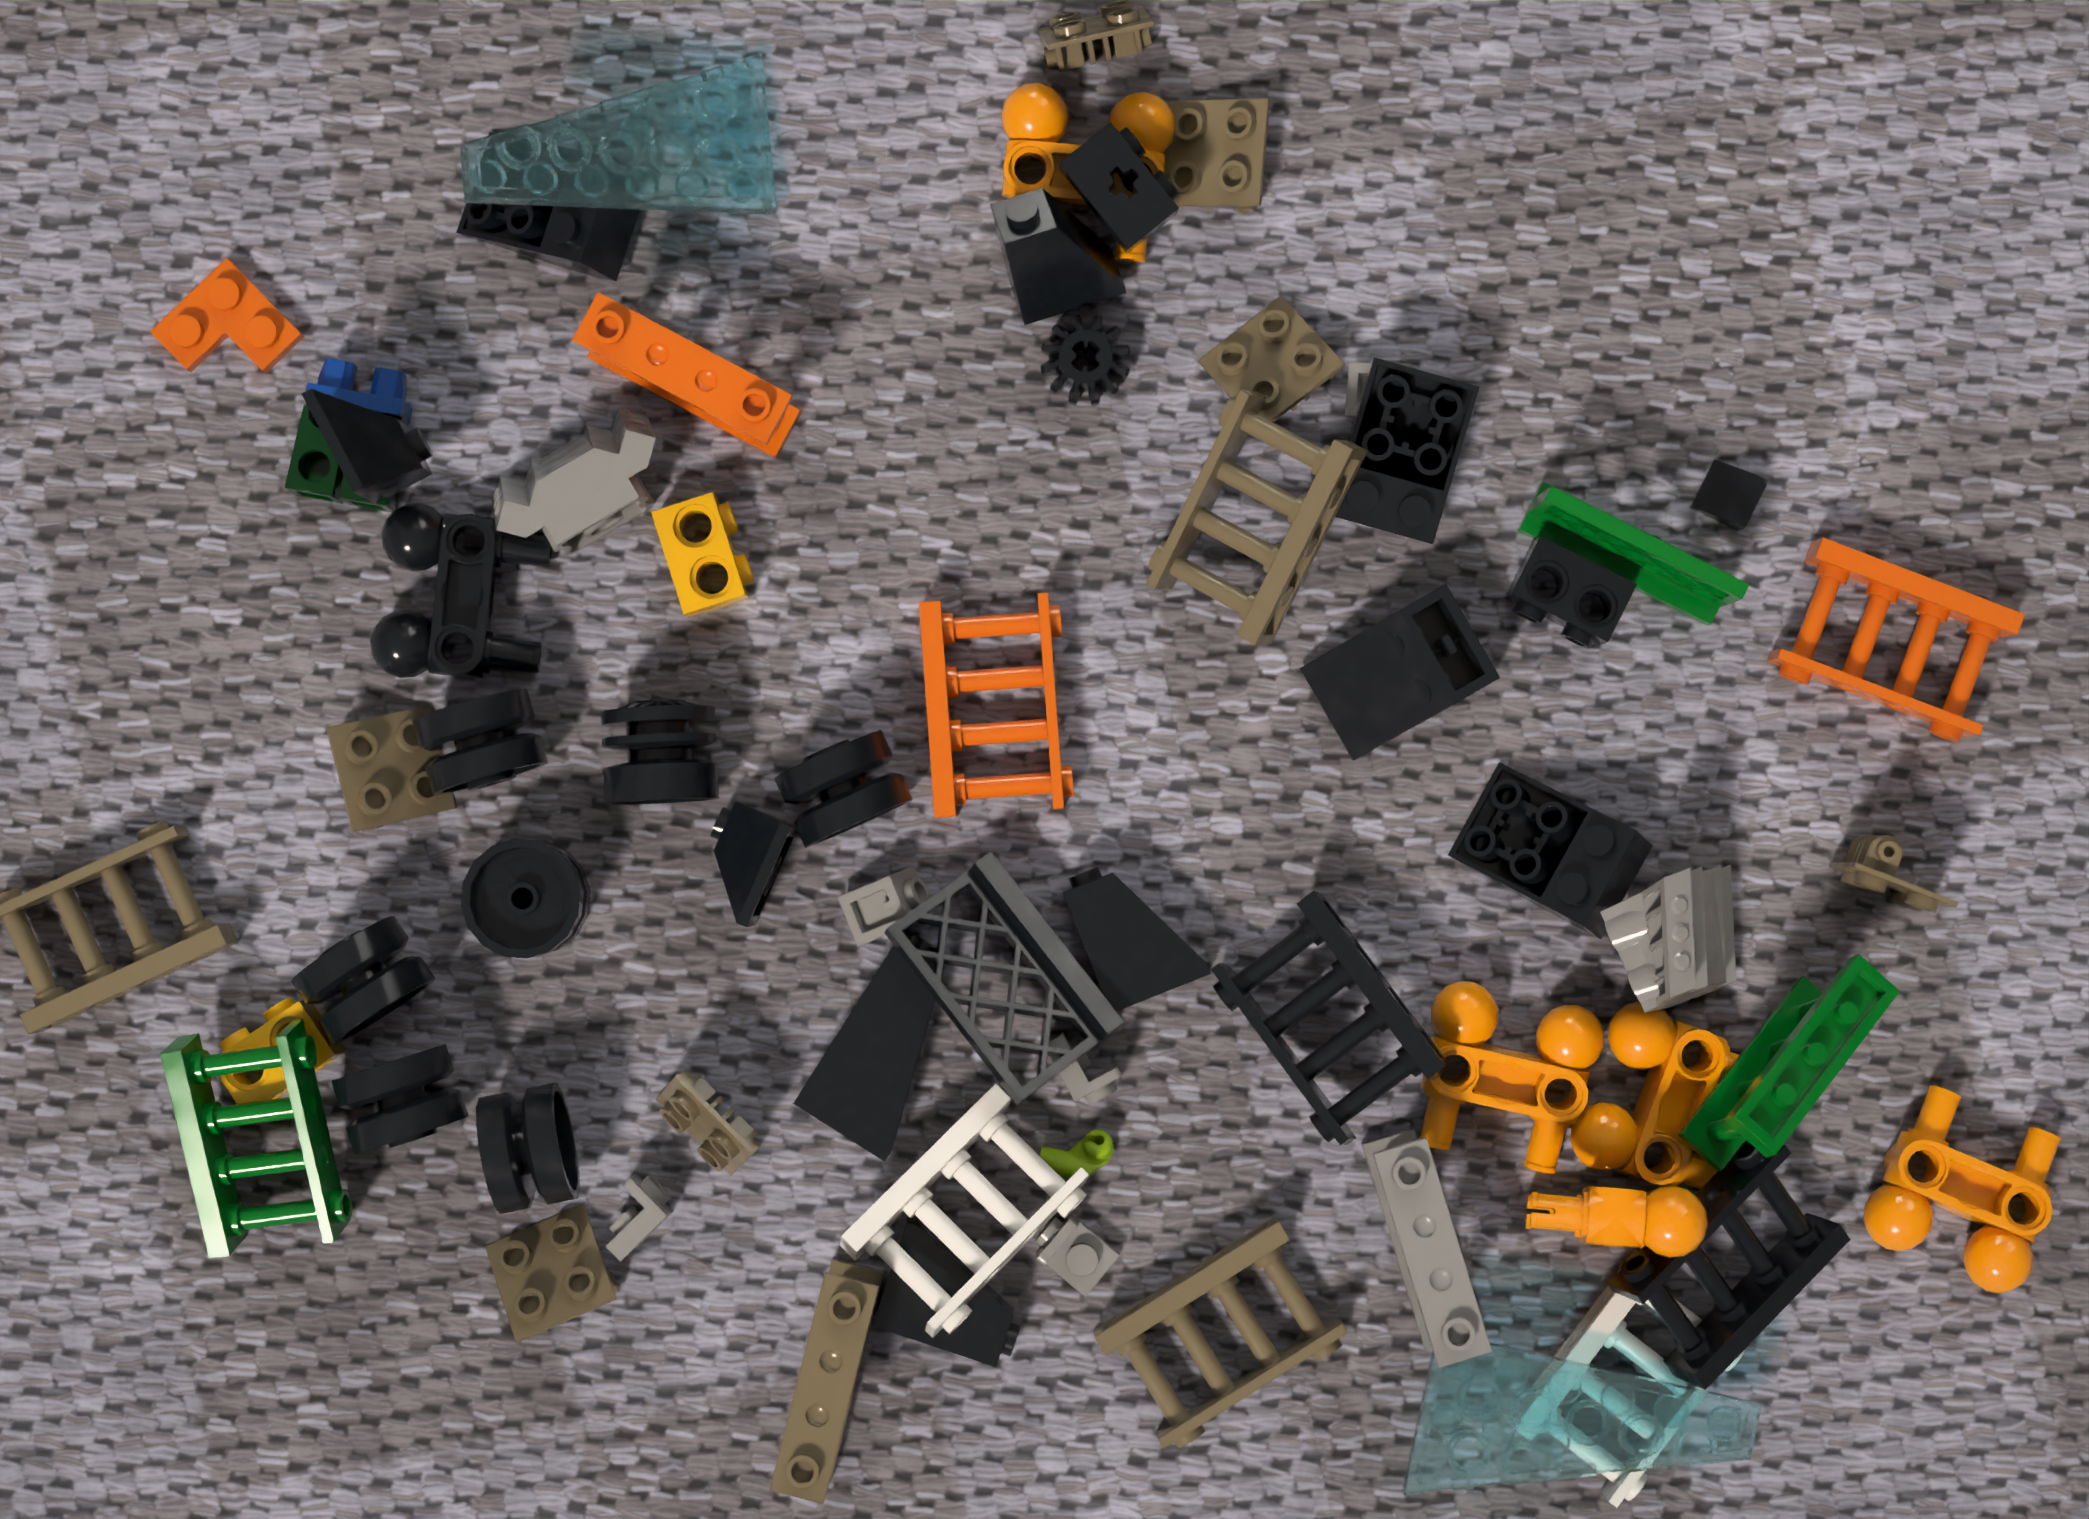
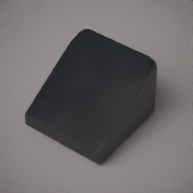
(1729, 494)

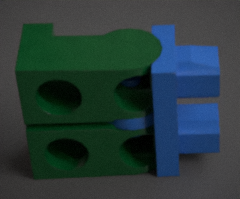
(313, 466)

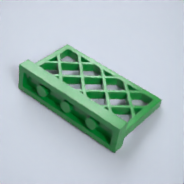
(1649, 562)

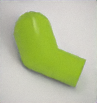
(1089, 1153)

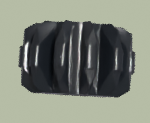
(1066, 360)

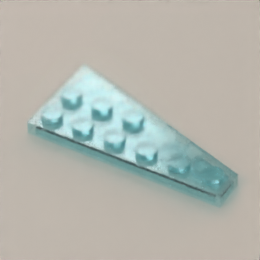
(658, 148)
(1553, 1418)

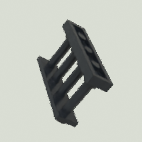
(1381, 1013)
(1761, 1295)

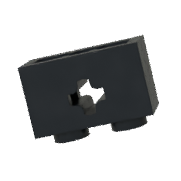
(1091, 173)

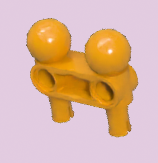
(1038, 118)
(1507, 1079)
(1612, 1139)
(1901, 1212)
(1663, 1219)

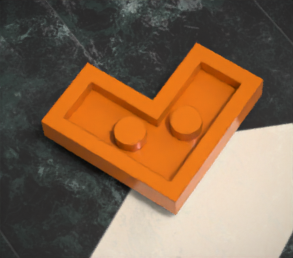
(222, 308)

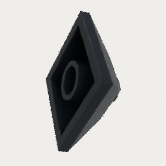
(370, 447)
(750, 857)

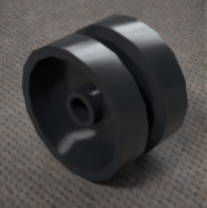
(482, 749)
(841, 782)
(557, 889)
(360, 974)
(400, 1100)
(527, 1148)

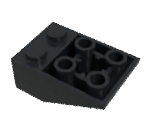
(569, 237)
(1413, 441)
(1399, 672)
(1550, 849)

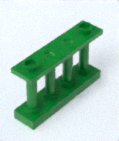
(1789, 1064)
(215, 1170)

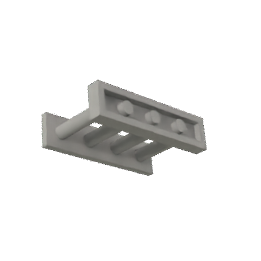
(1426, 1247)

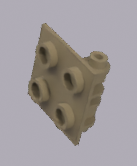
(1119, 19)
(1218, 152)
(1275, 357)
(385, 770)
(1873, 865)
(687, 1109)
(551, 1273)

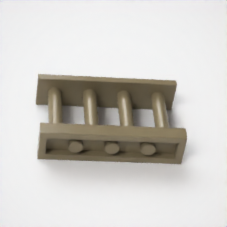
(1308, 515)
(150, 957)
(1173, 1307)
(827, 1380)

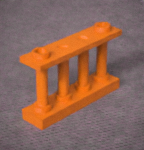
(687, 375)
(1935, 604)
(946, 683)

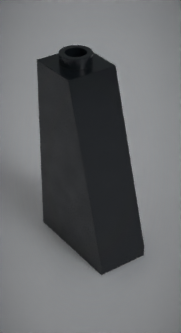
(873, 1058)

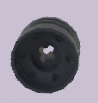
(659, 753)

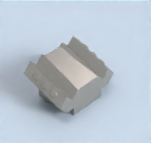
(581, 487)
(1676, 937)

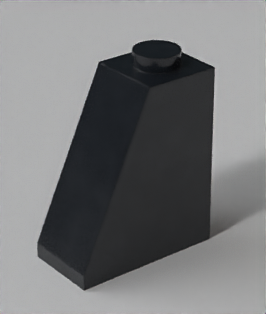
(1052, 257)
(1127, 942)
(902, 1312)

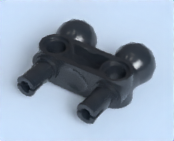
(464, 593)

